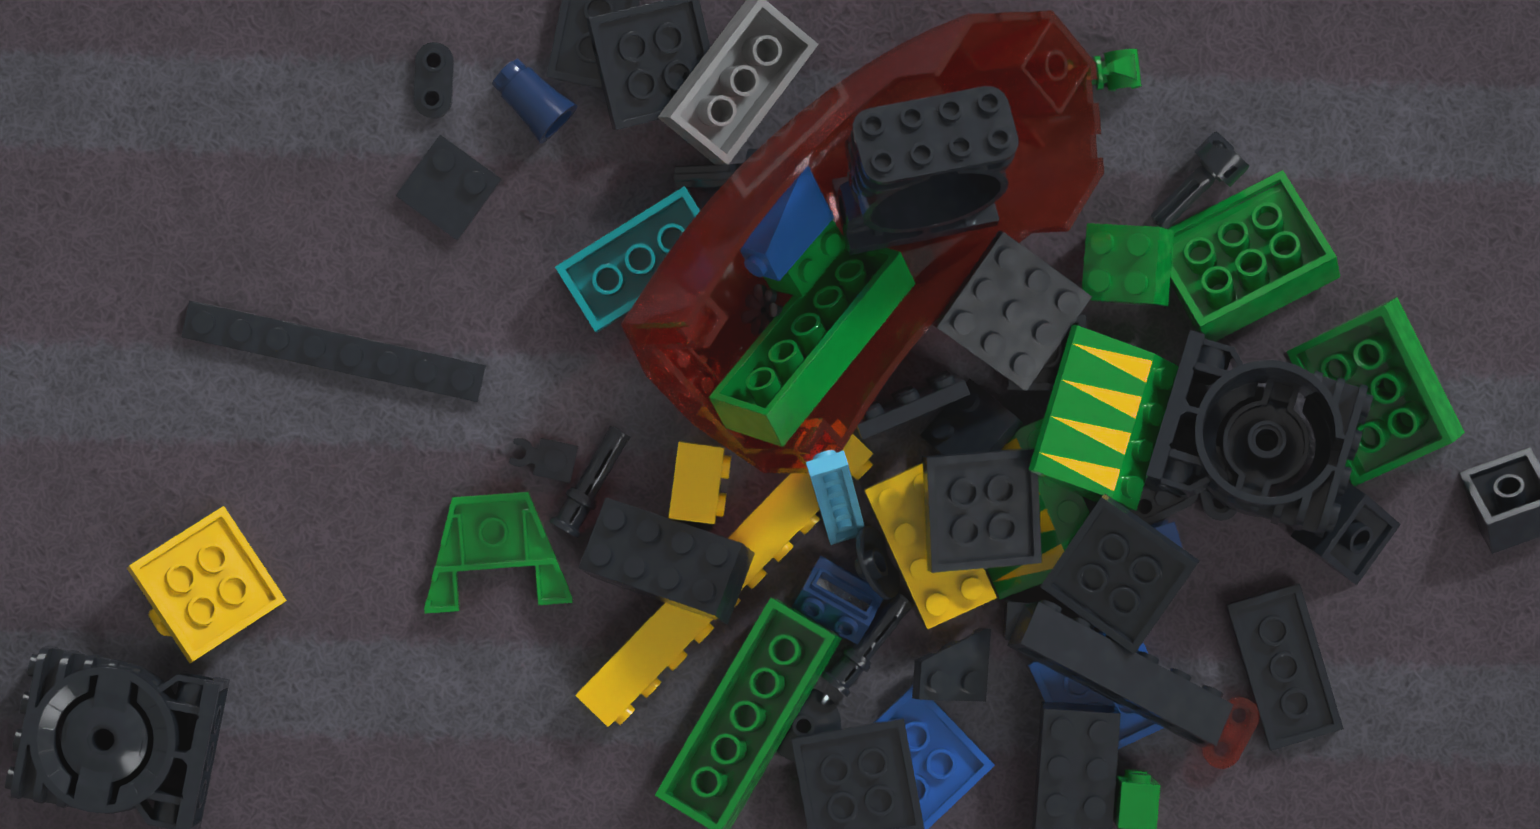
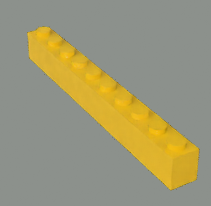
(671, 629)

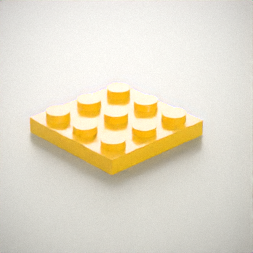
(206, 584)

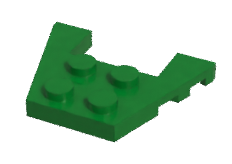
(494, 534)

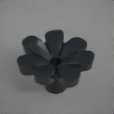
(761, 307)

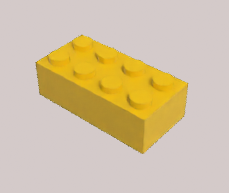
(901, 515)

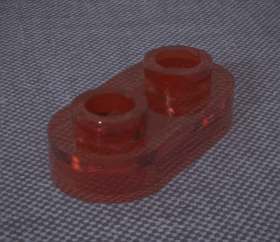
(1234, 734)

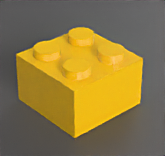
(698, 483)

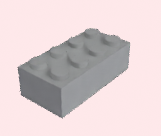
(738, 81)

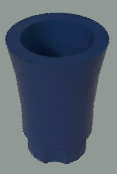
(533, 99)

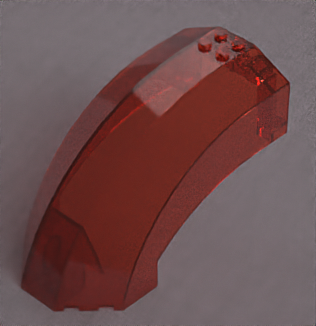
(690, 312)

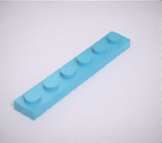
(835, 495)

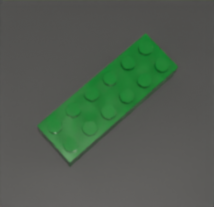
(811, 345)
(748, 716)

